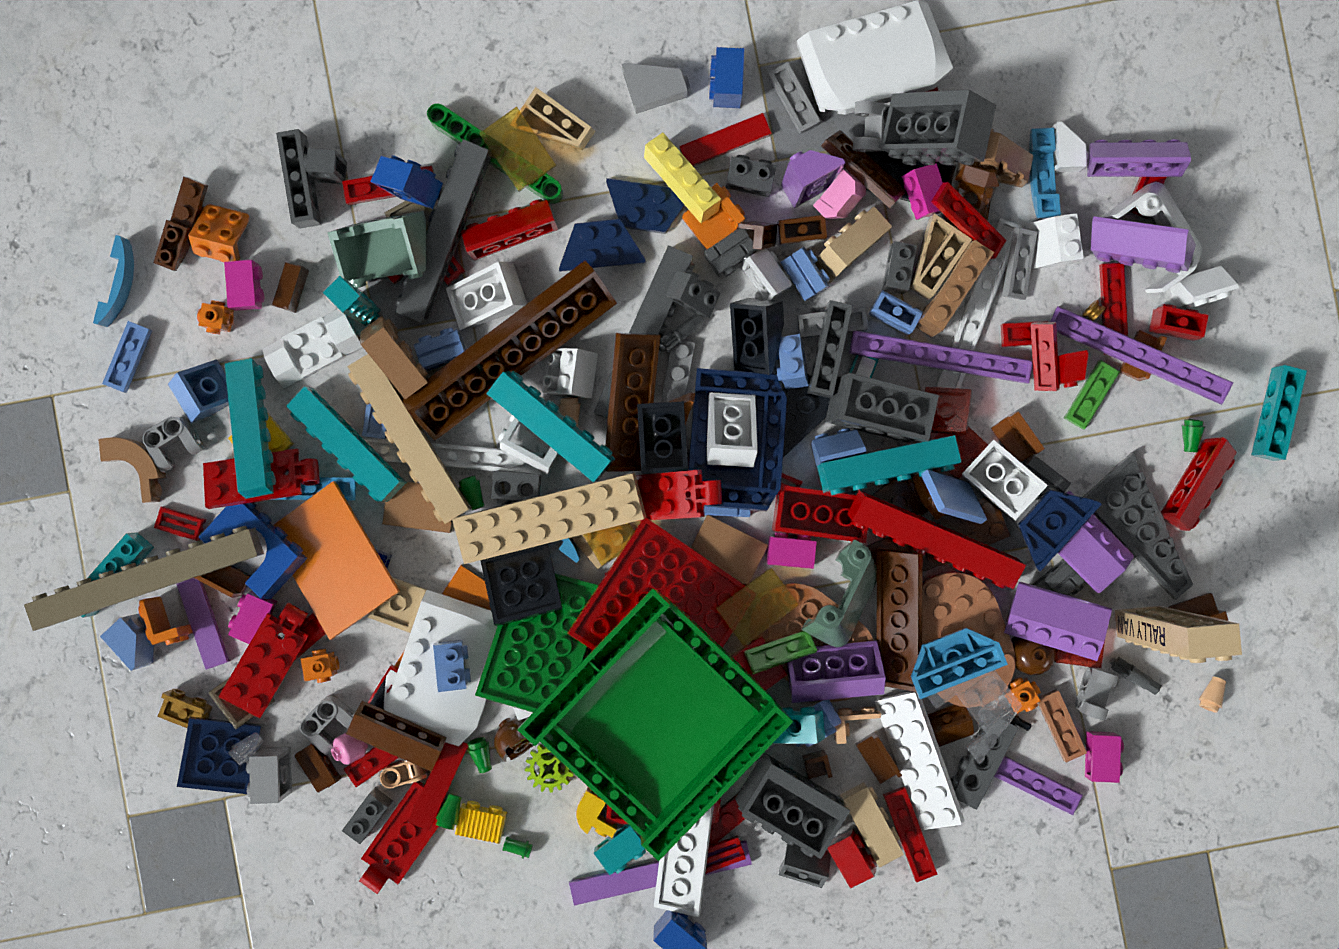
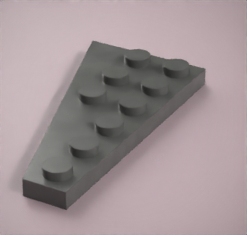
(1138, 524)

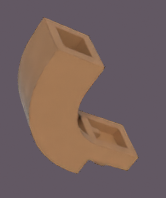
(137, 455)

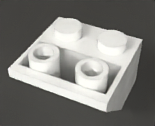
(1203, 288)
(570, 373)

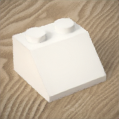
(1056, 241)
(767, 274)

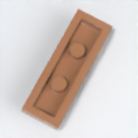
(1061, 726)

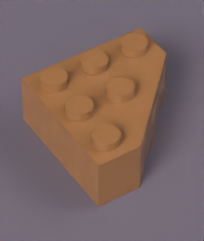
(1007, 159)
(393, 356)

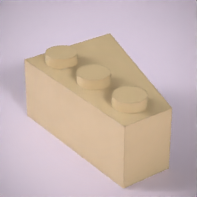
(554, 121)
(852, 242)
(937, 256)
(872, 824)

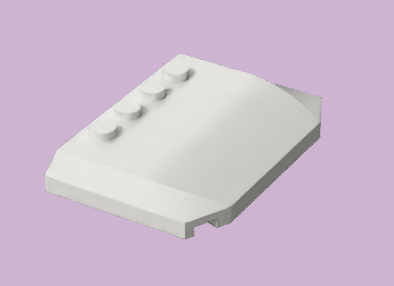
(874, 57)
(415, 685)

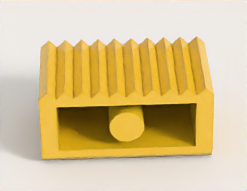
(481, 822)

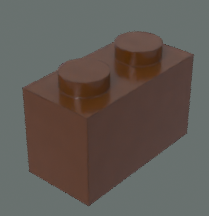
(802, 229)

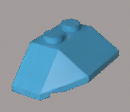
(954, 661)

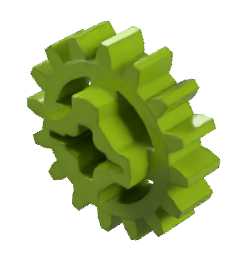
(555, 773)

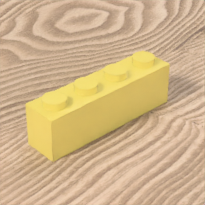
(682, 177)

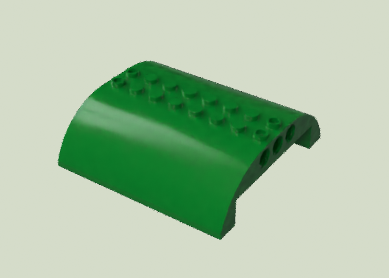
(658, 721)

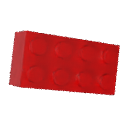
(815, 514)

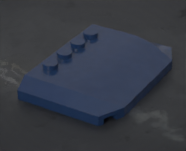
(742, 486)

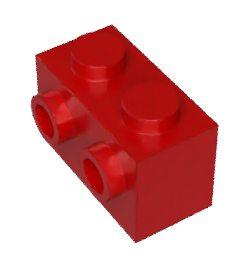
(1178, 323)
(852, 858)

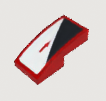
(382, 692)

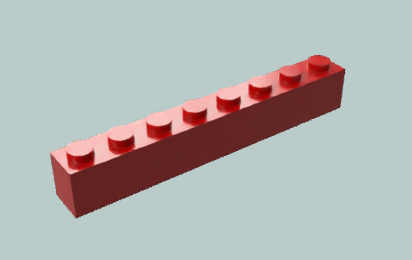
(935, 539)

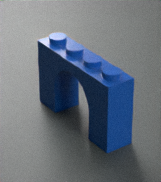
(281, 556)

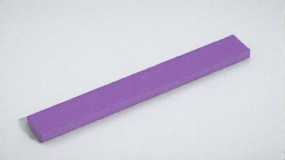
(1141, 356)
(940, 357)
(635, 878)

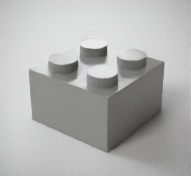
(269, 775)

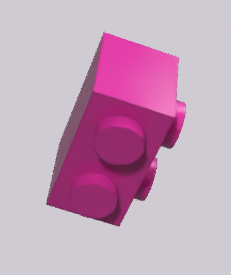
(921, 188)
(243, 285)
(790, 551)
(250, 616)
(1103, 757)

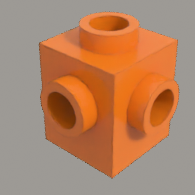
(215, 317)
(320, 666)
(1021, 686)

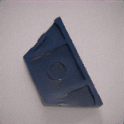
(644, 205)
(601, 245)
(1054, 523)

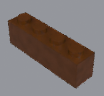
(396, 735)

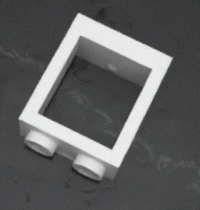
(506, 445)

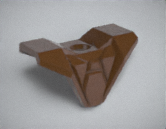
(978, 181)

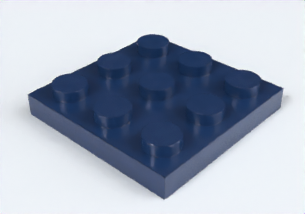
(206, 756)

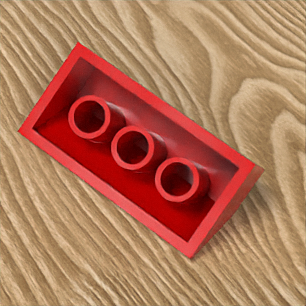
(509, 230)
(1198, 483)

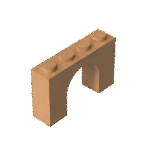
(963, 276)

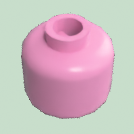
(348, 749)

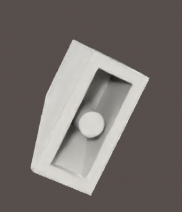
(1070, 150)

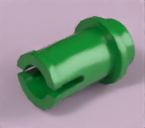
(517, 847)

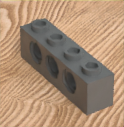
(298, 183)
(830, 349)
(973, 793)

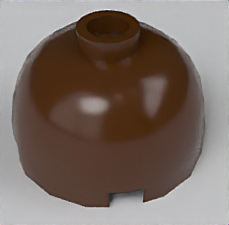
(1032, 657)
(509, 740)

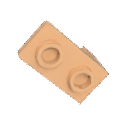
(847, 714)

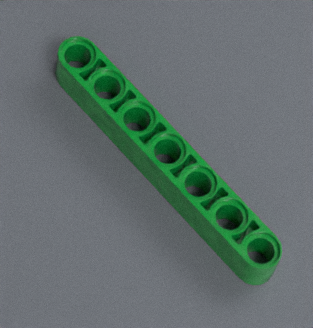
(471, 132)

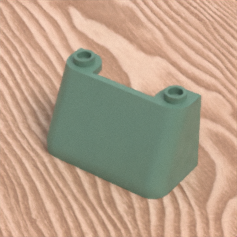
(381, 248)
(837, 624)

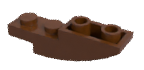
(174, 238)

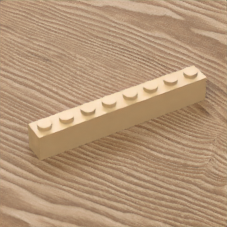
(410, 440)

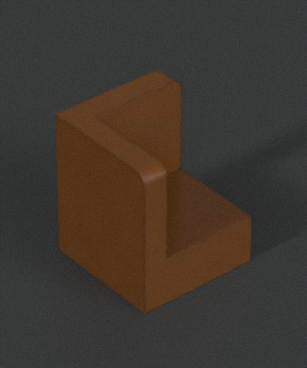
(817, 764)

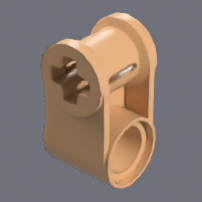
(406, 773)

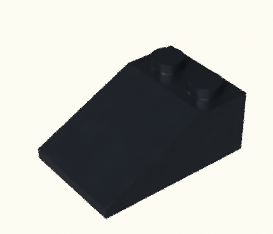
(756, 334)
(662, 437)

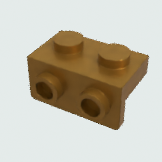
(179, 707)

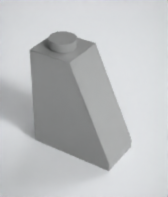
(654, 85)

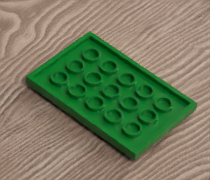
(535, 653)

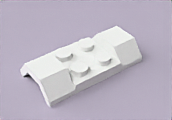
(311, 348)

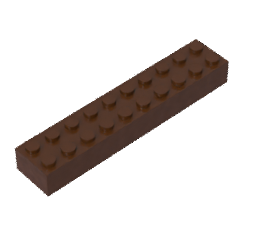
(511, 346)

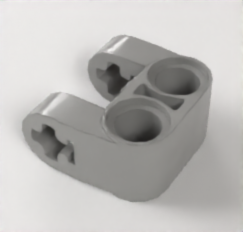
(875, 120)
(167, 438)
(1095, 692)
(318, 736)

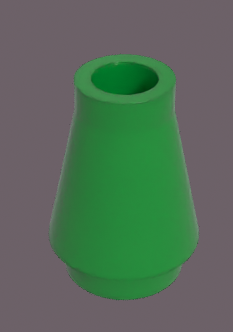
(1192, 434)
(472, 492)
(480, 753)
(449, 813)

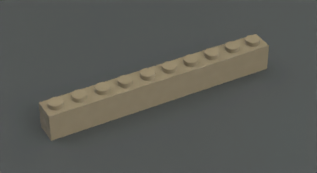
(143, 579)

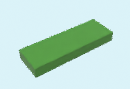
(1091, 394)
(780, 652)

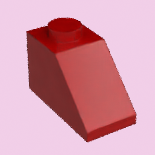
(1072, 368)

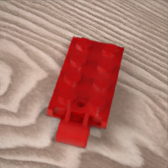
(221, 480)
(677, 494)
(266, 661)
(397, 842)

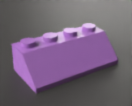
(1138, 159)
(809, 175)
(1142, 244)
(1096, 554)
(1058, 621)
(837, 673)

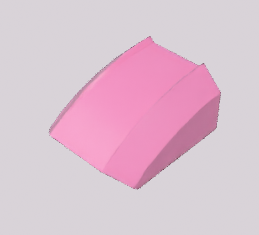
(841, 196)

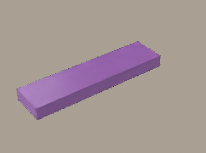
(203, 623)
(1038, 785)

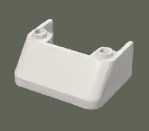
(1156, 202)

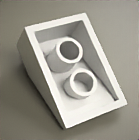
(486, 295)
(731, 430)
(1004, 480)

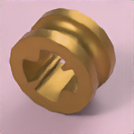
(1093, 310)

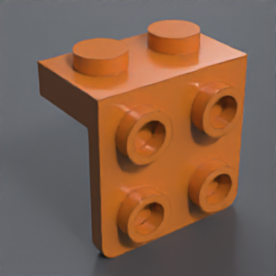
(719, 224)
(217, 233)
(157, 623)

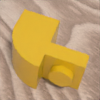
(589, 815)

